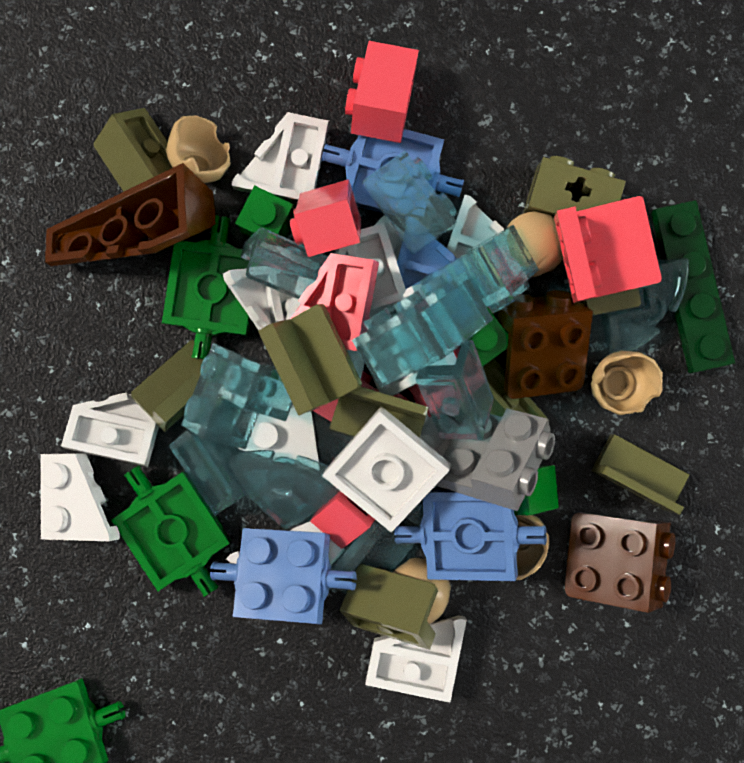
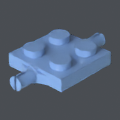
(371, 154)
(469, 538)
(282, 575)

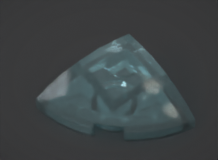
(636, 326)
(283, 487)

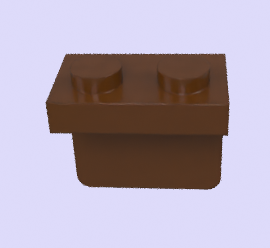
(545, 344)
(619, 561)

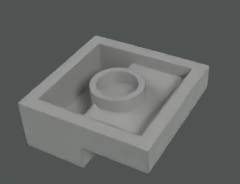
(503, 463)

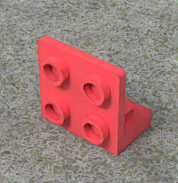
(607, 248)

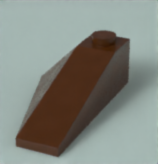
(135, 221)

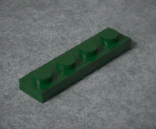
(700, 311)

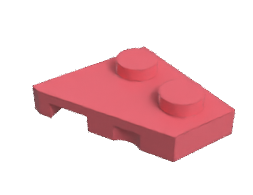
(346, 290)

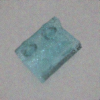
(410, 201)

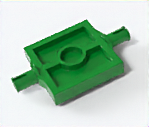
(197, 291)
(171, 531)
(56, 727)

